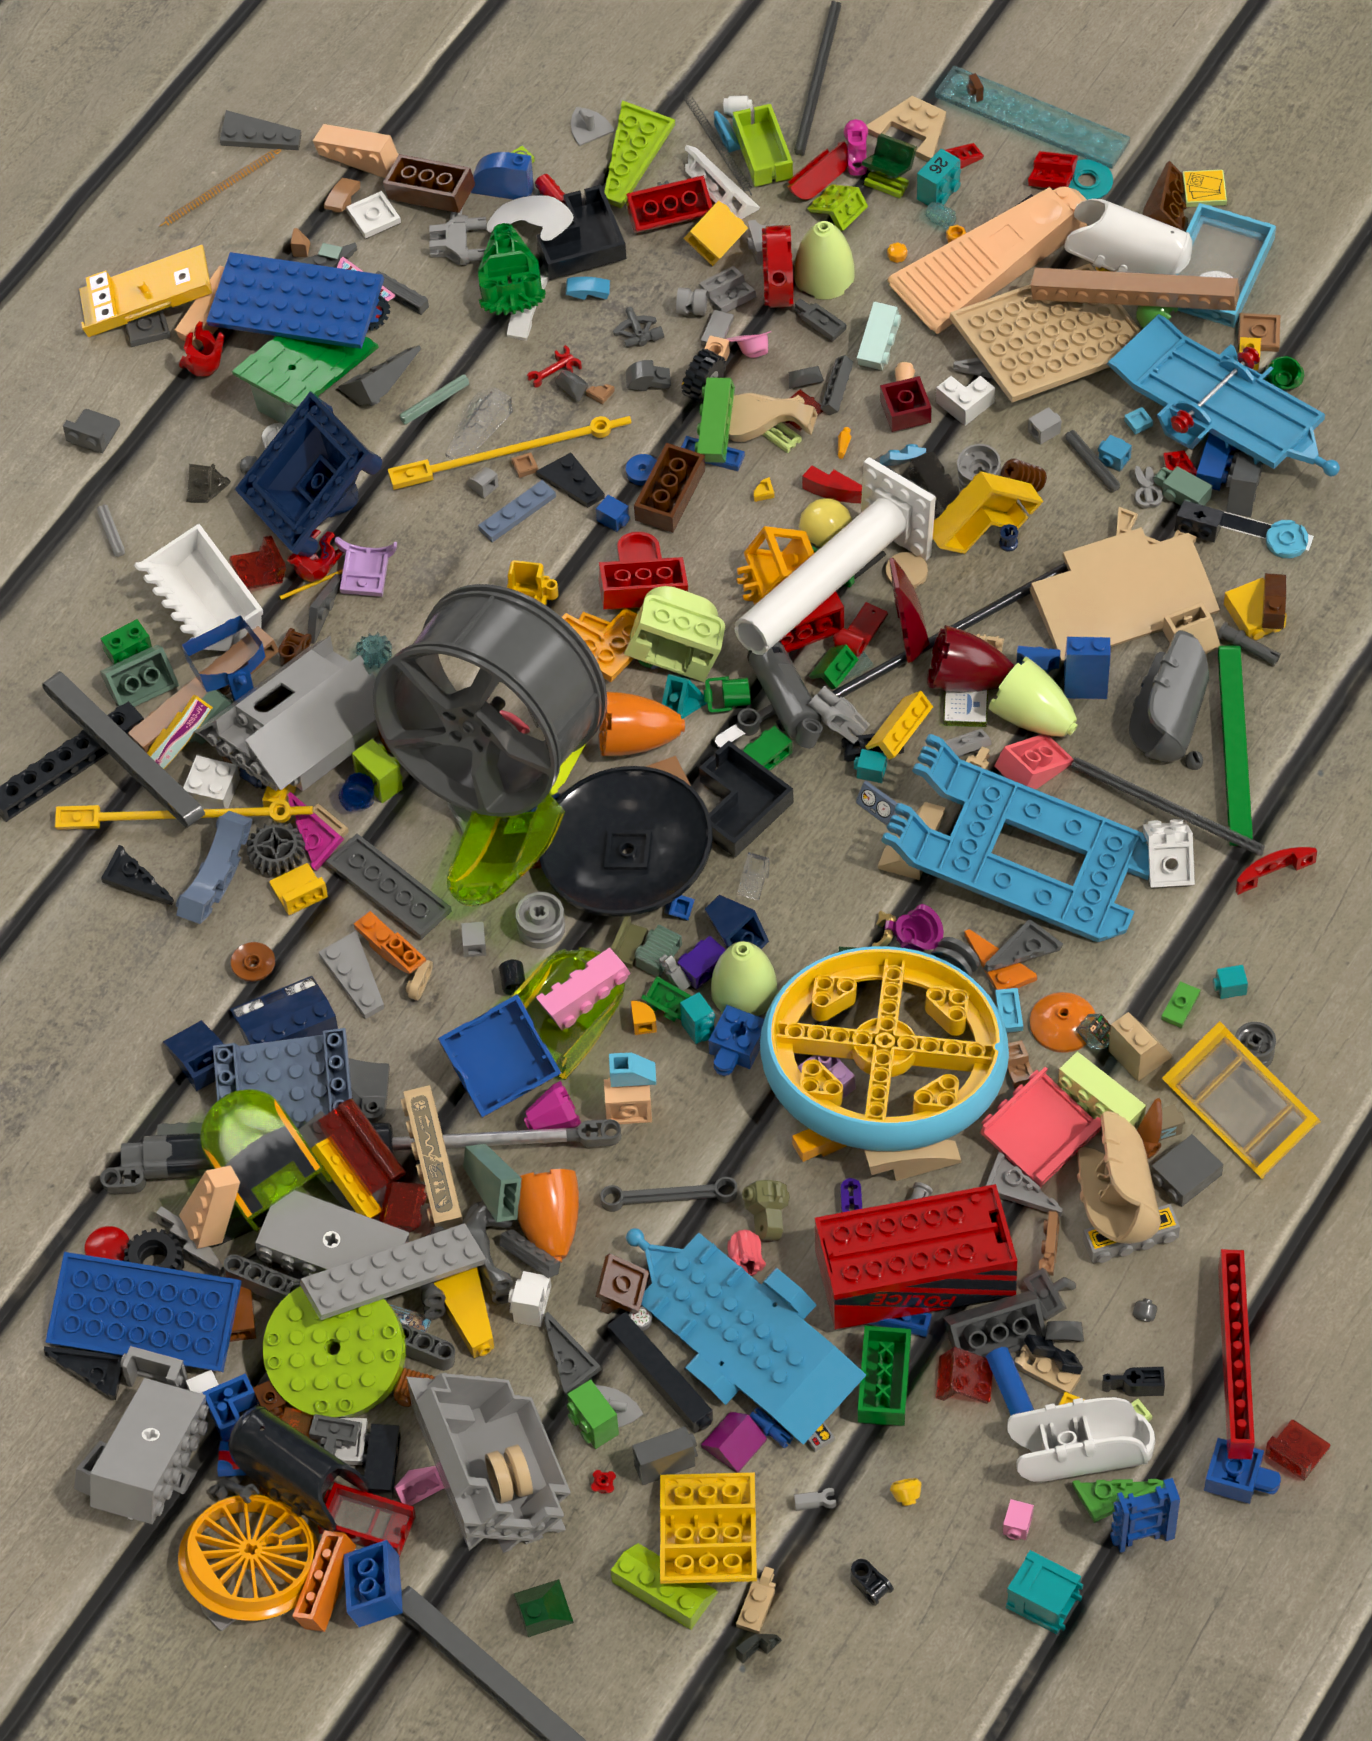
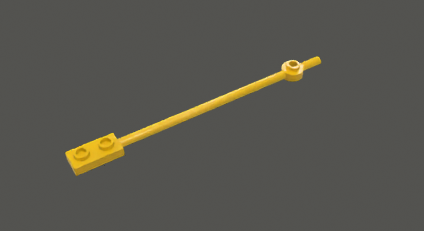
(422, 471)
(90, 816)

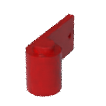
(861, 629)

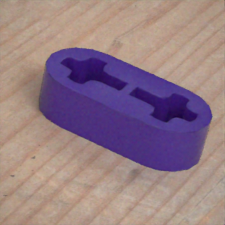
(857, 1195)

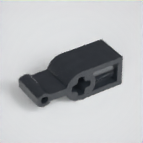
(1148, 1382)

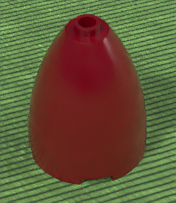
(966, 663)

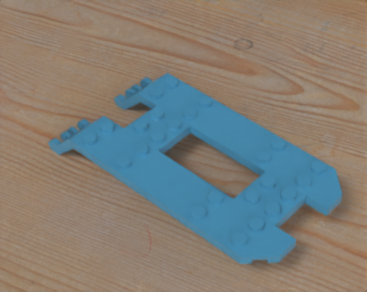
(995, 800)

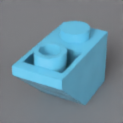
(631, 1070)

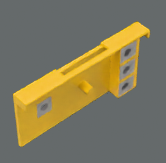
(143, 290)

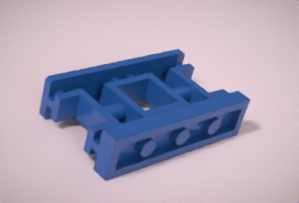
(1145, 1515)

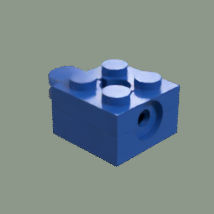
(735, 1040)
(1248, 1475)

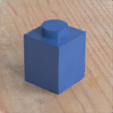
(612, 513)

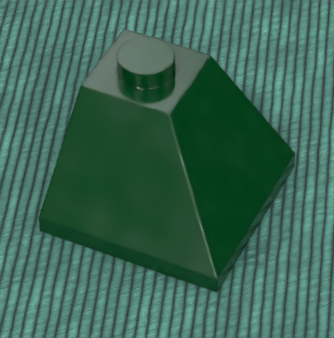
(543, 1608)

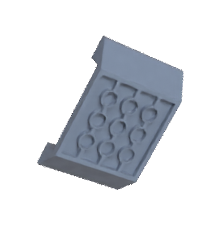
(298, 1072)

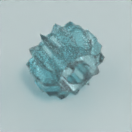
(374, 649)

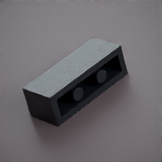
(381, 1459)

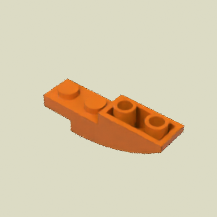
(388, 944)

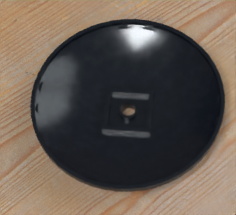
(620, 811)

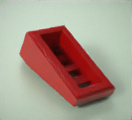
(963, 150)

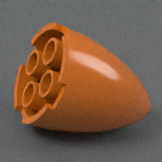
(637, 725)
(549, 1210)

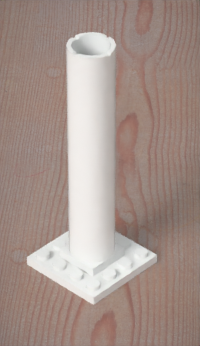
(889, 512)

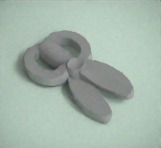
(1146, 483)

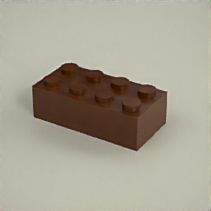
(429, 183)
(669, 487)

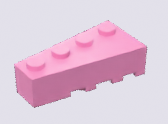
(584, 989)

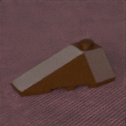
(1166, 199)

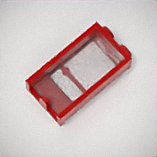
(369, 1517)

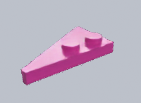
(317, 834)

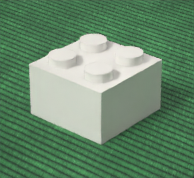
(212, 782)

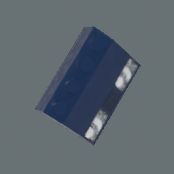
(286, 1014)

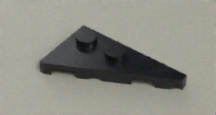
(128, 875)
(97, 1369)

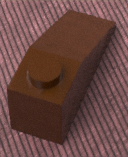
(1274, 601)

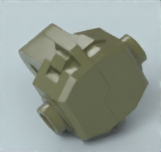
(765, 1202)

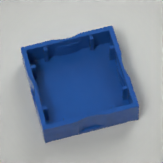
(499, 1056)

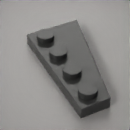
(256, 133)

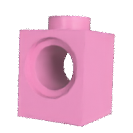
(1018, 1520)

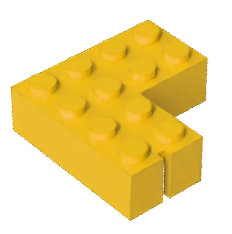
(983, 503)

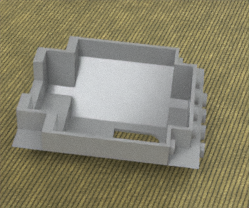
(308, 730)
(474, 1417)

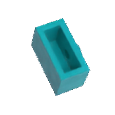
(697, 1018)

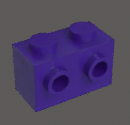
(701, 961)

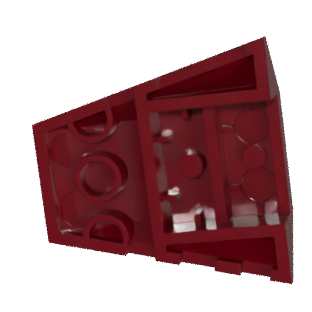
(909, 612)

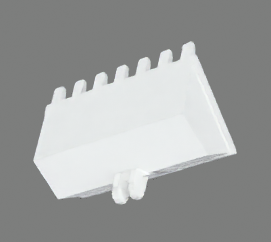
(200, 586)

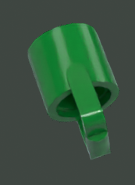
(734, 692)

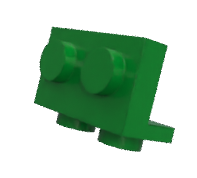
(665, 997)

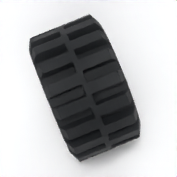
(155, 1243)

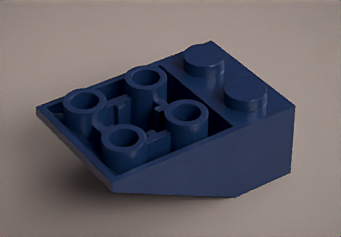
(194, 1053)

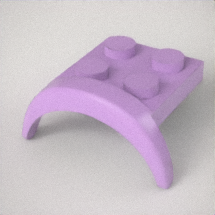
(364, 568)

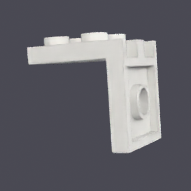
(1168, 842)

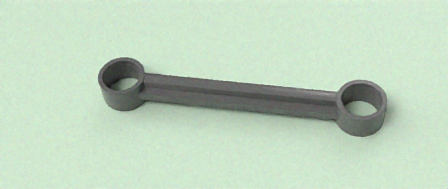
(669, 1194)

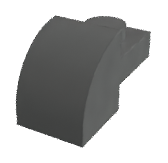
(644, 375)

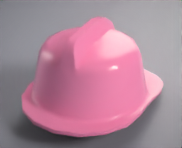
(752, 345)

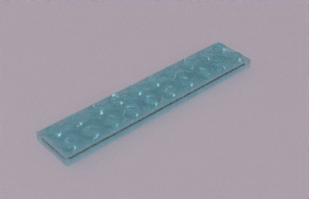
(1035, 118)

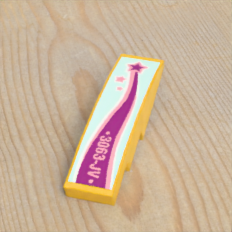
(179, 732)

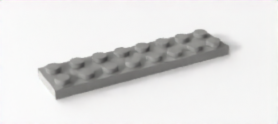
(392, 1271)

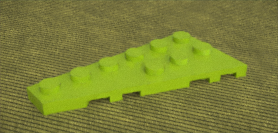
(635, 145)

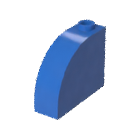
(504, 175)

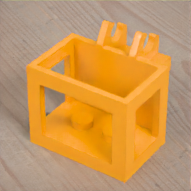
(771, 567)

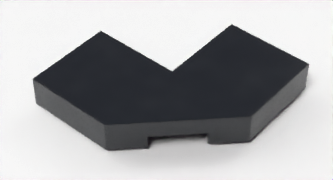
(1065, 1361)

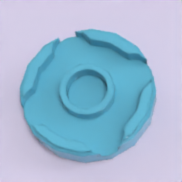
(1287, 539)

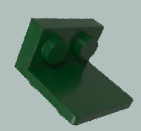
(891, 157)

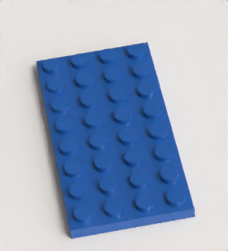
(295, 300)
(162, 1310)

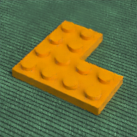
(609, 644)

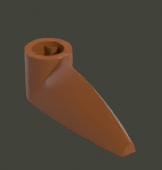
(1151, 1128)

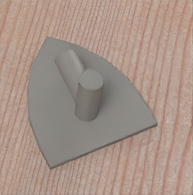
(589, 125)
(623, 1405)

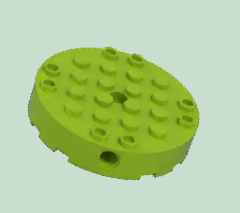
(337, 1384)

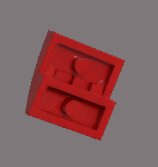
(1052, 170)

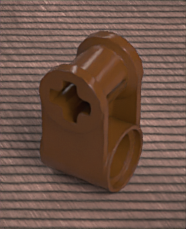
(293, 645)

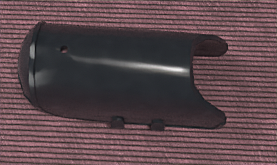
(289, 1464)

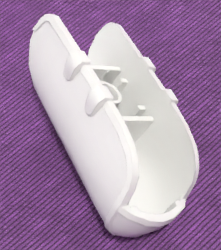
(1127, 240)
(1081, 1438)

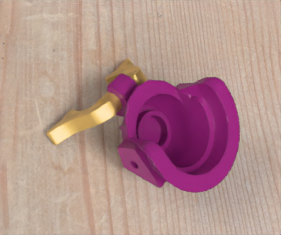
(915, 931)

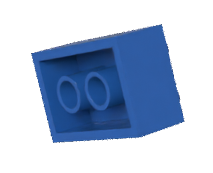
(373, 1583)

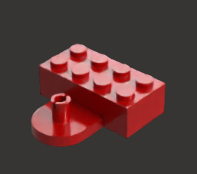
(638, 572)

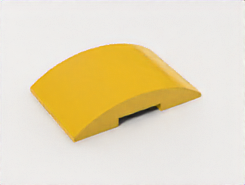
(708, 1528)

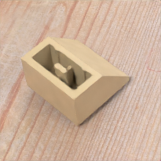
(1195, 621)

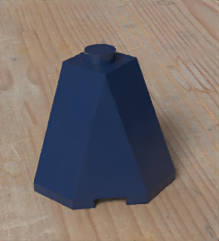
(735, 922)

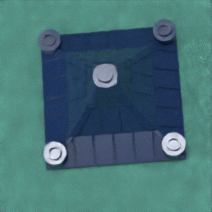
(307, 475)

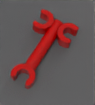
(562, 360)

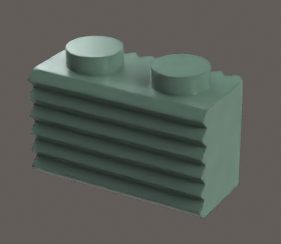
(658, 943)

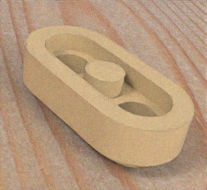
(421, 976)

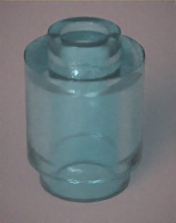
(941, 215)

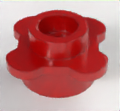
(600, 1487)

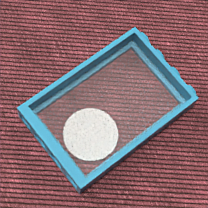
(1227, 248)

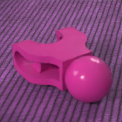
(856, 136)

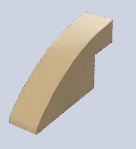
(914, 1161)

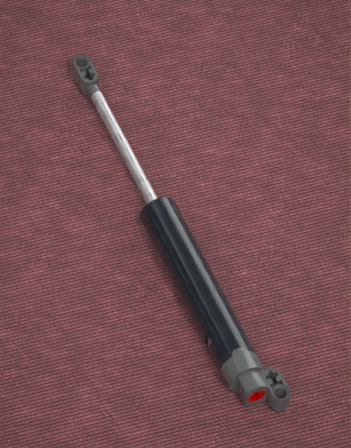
(183, 1155)

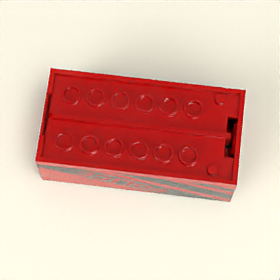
(915, 1256)

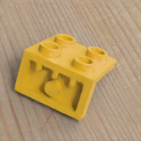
(299, 888)

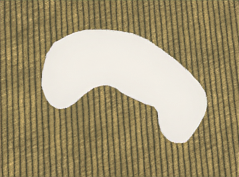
(537, 210)

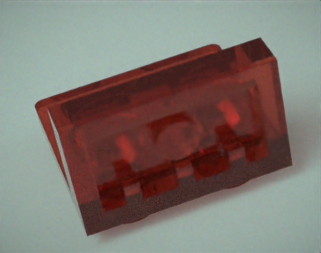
(260, 567)
(965, 1375)
(1297, 1449)

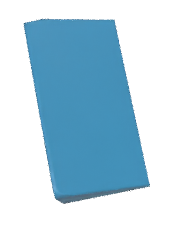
(726, 132)

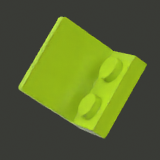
(842, 204)

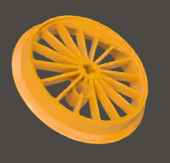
(250, 1554)

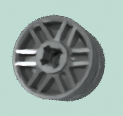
(1258, 1040)

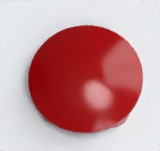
(107, 1243)

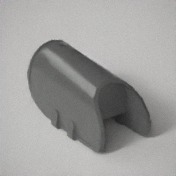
(1170, 700)

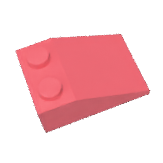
(1033, 761)

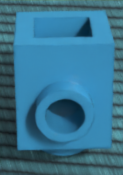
(1114, 452)

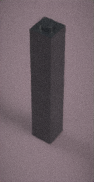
(660, 1373)

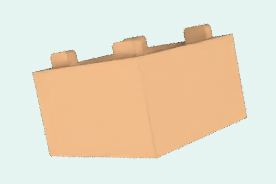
(628, 1103)

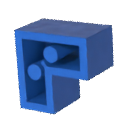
(227, 1401)

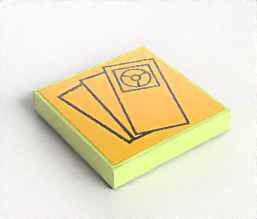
(1204, 188)

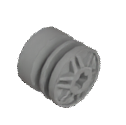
(977, 459)

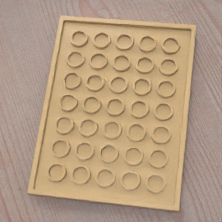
(1042, 342)

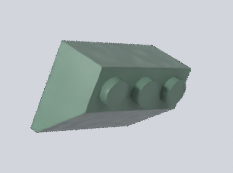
(140, 677)

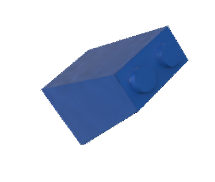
(1087, 667)

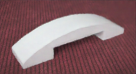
(521, 322)

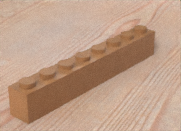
(233, 660)

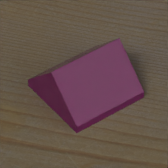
(735, 1440)

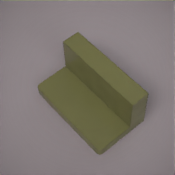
(628, 940)

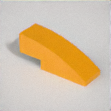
(810, 1144)

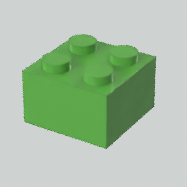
(592, 1414)

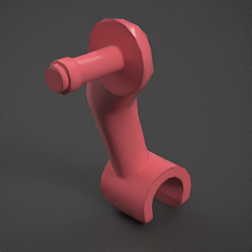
(517, 722)

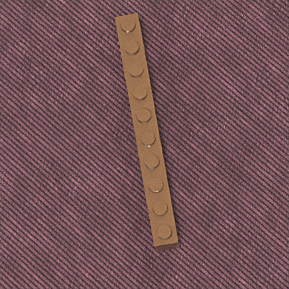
(1135, 289)

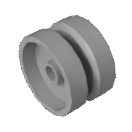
(540, 920)

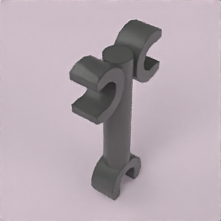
(231, 1483)

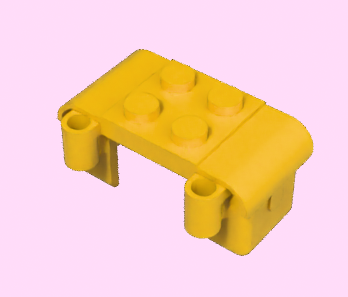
(530, 580)

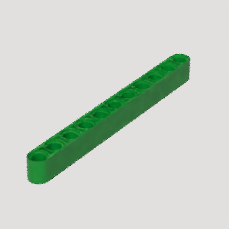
(1234, 741)

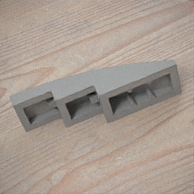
(202, 1257)

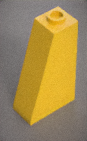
(468, 1310)

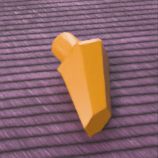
(843, 441)

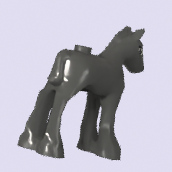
(495, 1280)

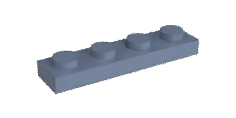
(517, 511)

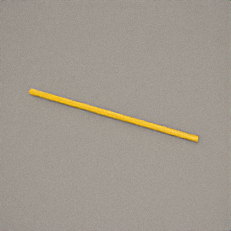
(310, 585)

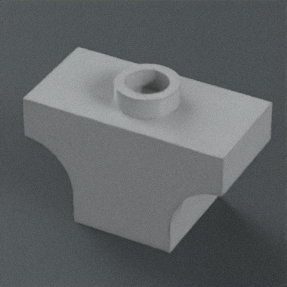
(755, 239)

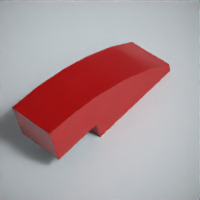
(832, 485)

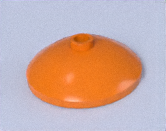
(1059, 1031)

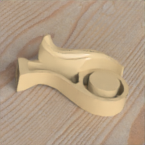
(758, 413)

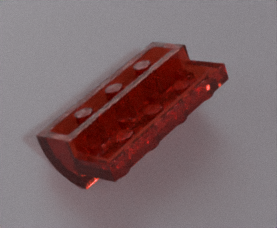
(361, 1146)

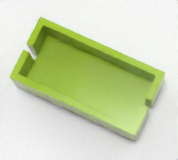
(763, 145)

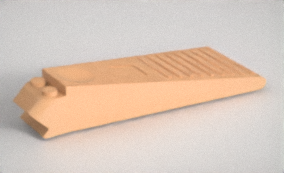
(987, 257)

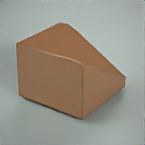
(299, 244)

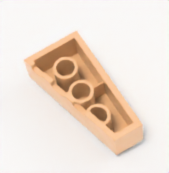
(357, 148)
(199, 312)
(210, 1206)

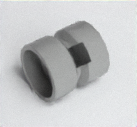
(691, 301)

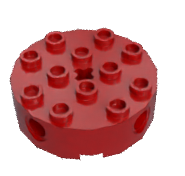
(777, 266)

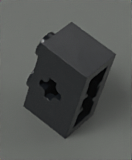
(1199, 521)

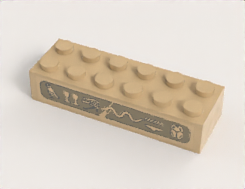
(433, 1157)

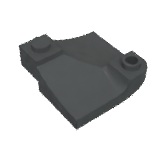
(370, 1087)

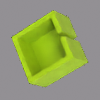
(380, 767)

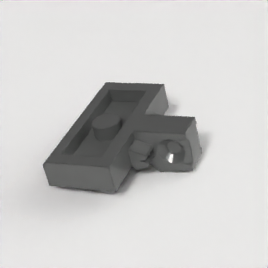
(334, 1432)

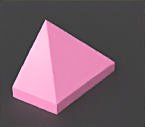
(418, 1485)

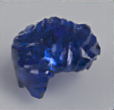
(357, 792)

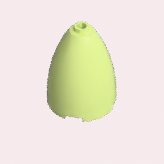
(824, 262)
(1034, 701)
(744, 979)

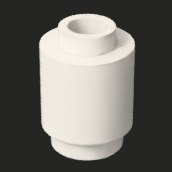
(736, 103)

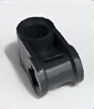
(872, 1585)

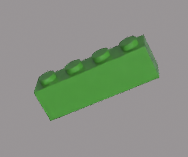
(715, 419)

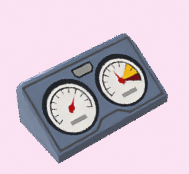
(876, 802)

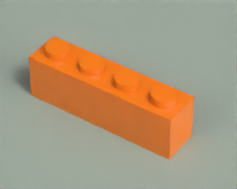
(323, 1581)

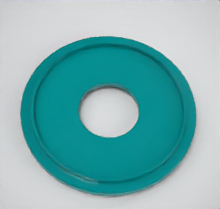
(1103, 177)

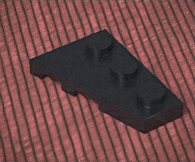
(573, 479)

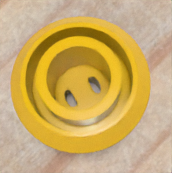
(906, 1490)

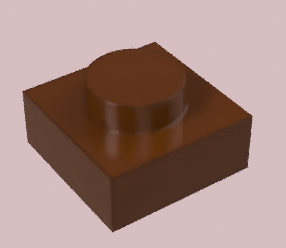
(975, 87)

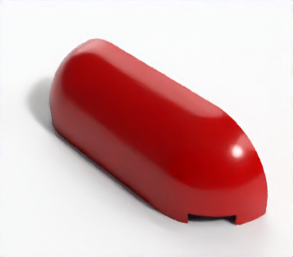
(819, 172)

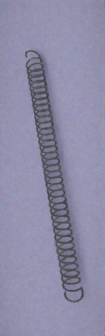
(718, 149)

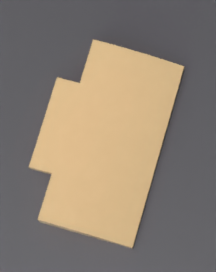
(1122, 588)

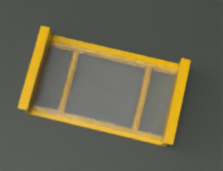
(1241, 1099)

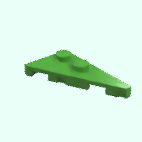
(1100, 1495)

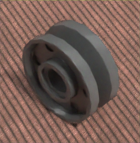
(957, 954)

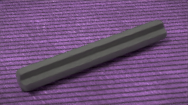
(1092, 461)

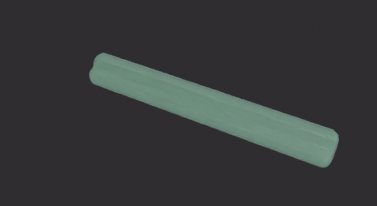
(434, 399)

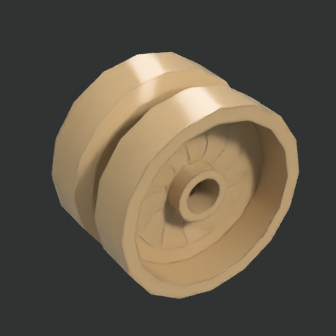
(508, 1474)

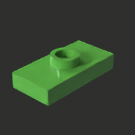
(1180, 1004)

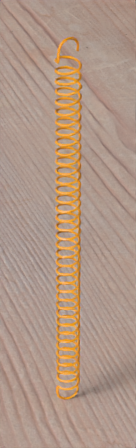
(210, 197)

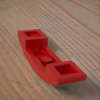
(1298, 857)

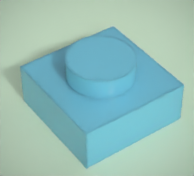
(1138, 420)

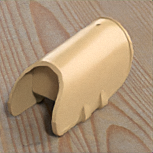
(1119, 1184)

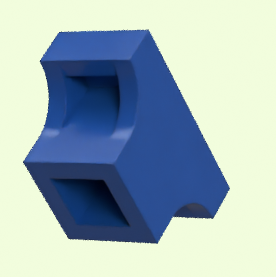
(1045, 658)

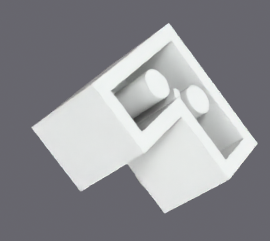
(963, 401)
(530, 1298)

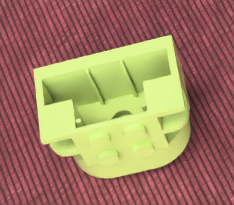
(677, 632)

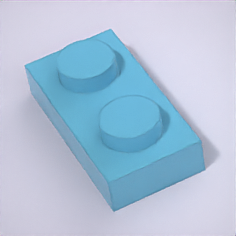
(1009, 1009)

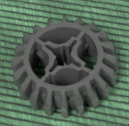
(262, 848)

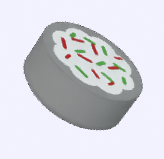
(642, 1318)

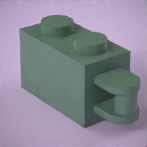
(1181, 486)

